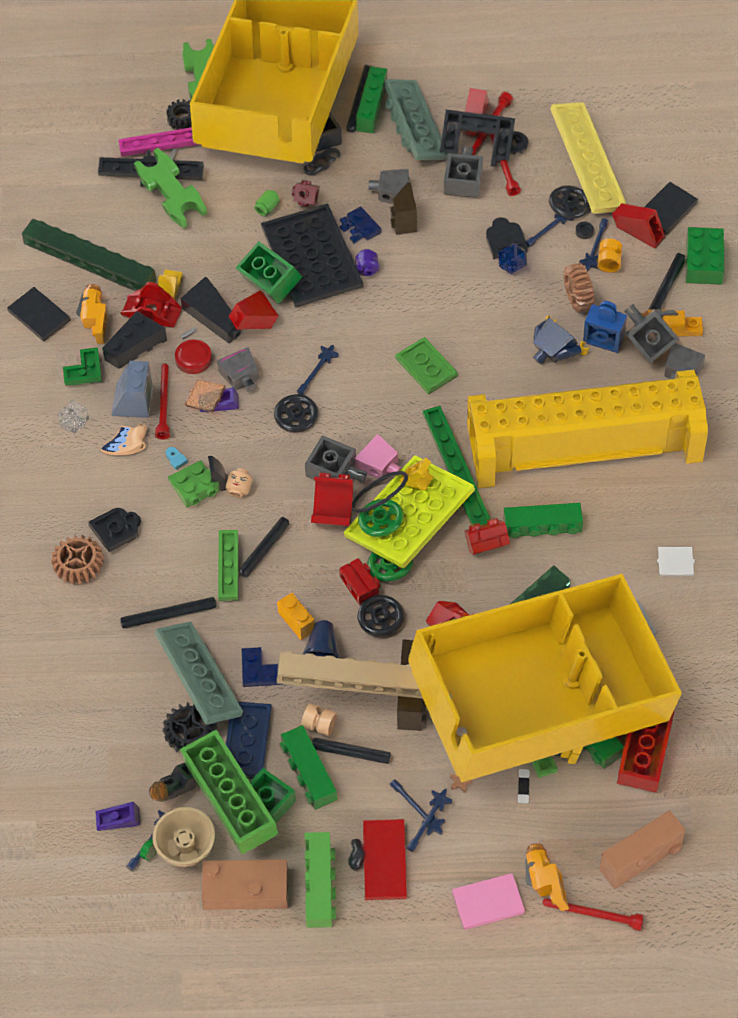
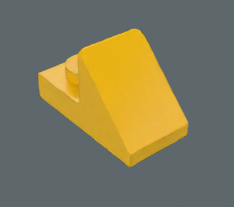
(170, 281)
(418, 475)

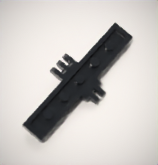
(125, 167)

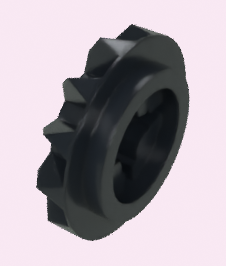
(521, 142)

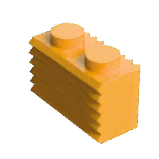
(296, 615)

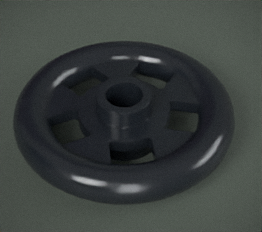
(569, 202)
(297, 399)
(385, 601)

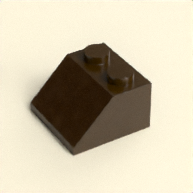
(404, 211)

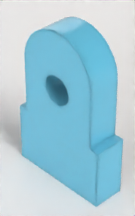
(176, 460)

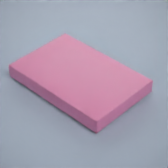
(488, 901)

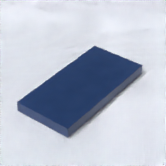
(249, 737)

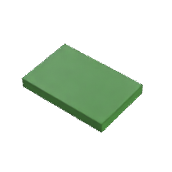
(426, 365)

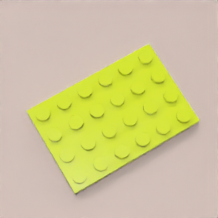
(423, 514)

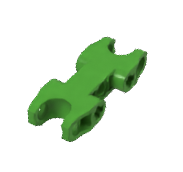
(196, 62)
(177, 198)

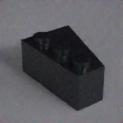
(133, 339)

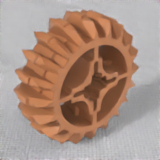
(578, 287)
(76, 564)

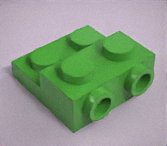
(193, 484)

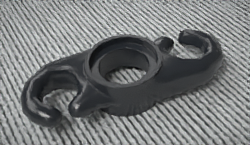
(320, 167)

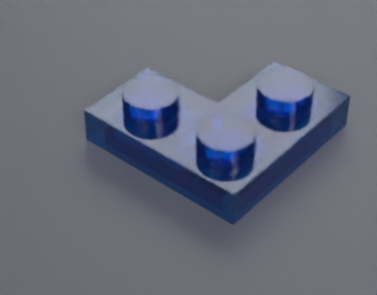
(254, 672)

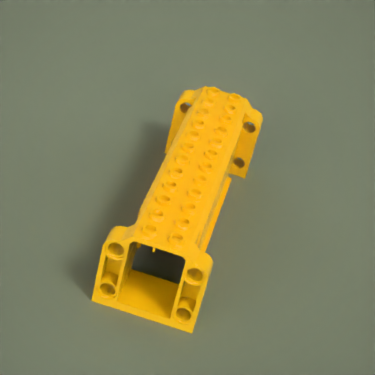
(587, 426)

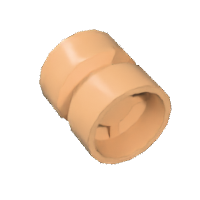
(319, 719)

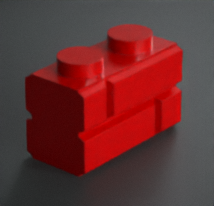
(486, 536)
(359, 581)

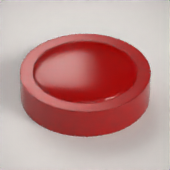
(193, 356)

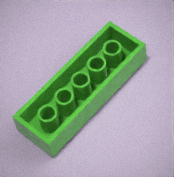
(229, 792)

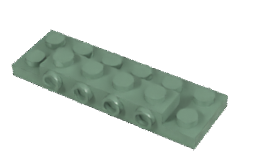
(413, 119)
(198, 672)

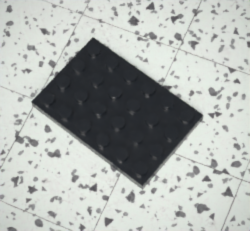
(316, 250)

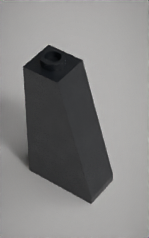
(210, 309)

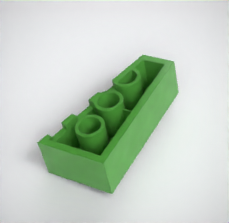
(319, 880)

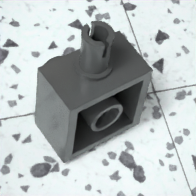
(463, 173)
(653, 323)
(333, 458)

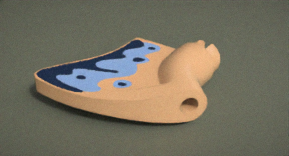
(127, 441)

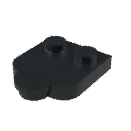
(502, 235)
(115, 527)

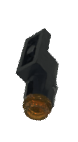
(173, 785)

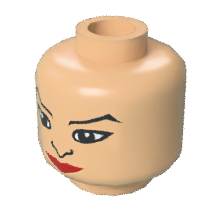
(239, 483)

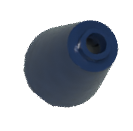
(322, 640)

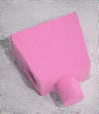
(377, 458)

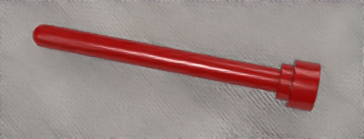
(504, 100)
(512, 187)
(162, 430)
(634, 921)

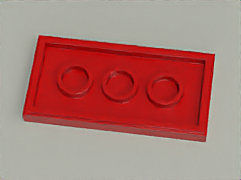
(384, 859)

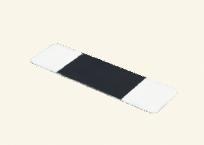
(523, 786)

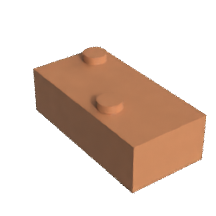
(642, 849)
(245, 884)

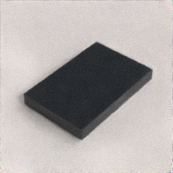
(671, 205)
(38, 314)

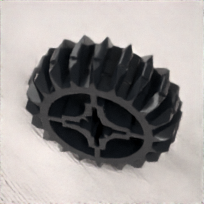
(180, 721)

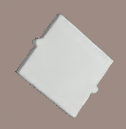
(675, 561)

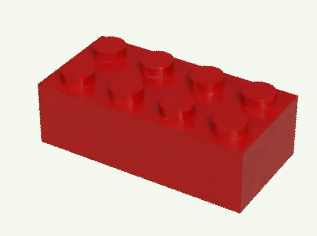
(644, 756)

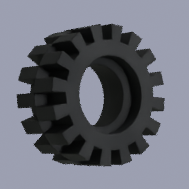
(178, 108)

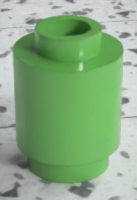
(266, 202)

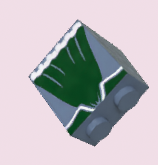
(133, 391)

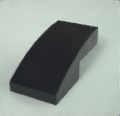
(217, 472)

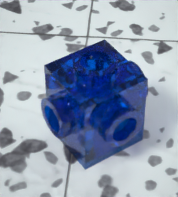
(512, 258)

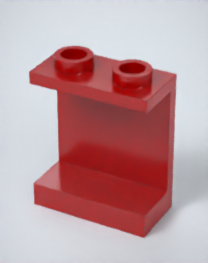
(333, 499)

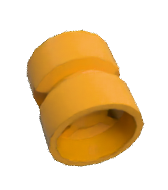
(610, 255)

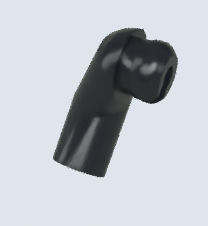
(357, 854)

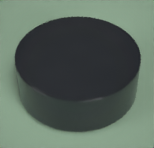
(584, 230)

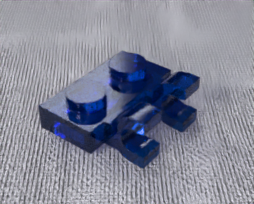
(364, 225)

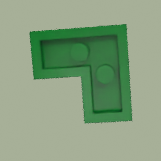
(87, 372)

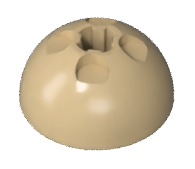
(181, 828)

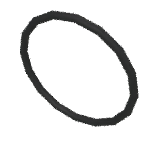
(374, 483)

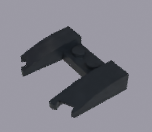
(481, 123)

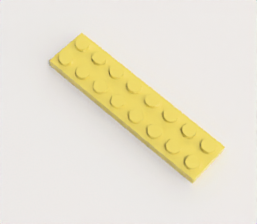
(588, 157)

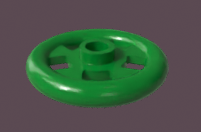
(381, 517)
(388, 566)

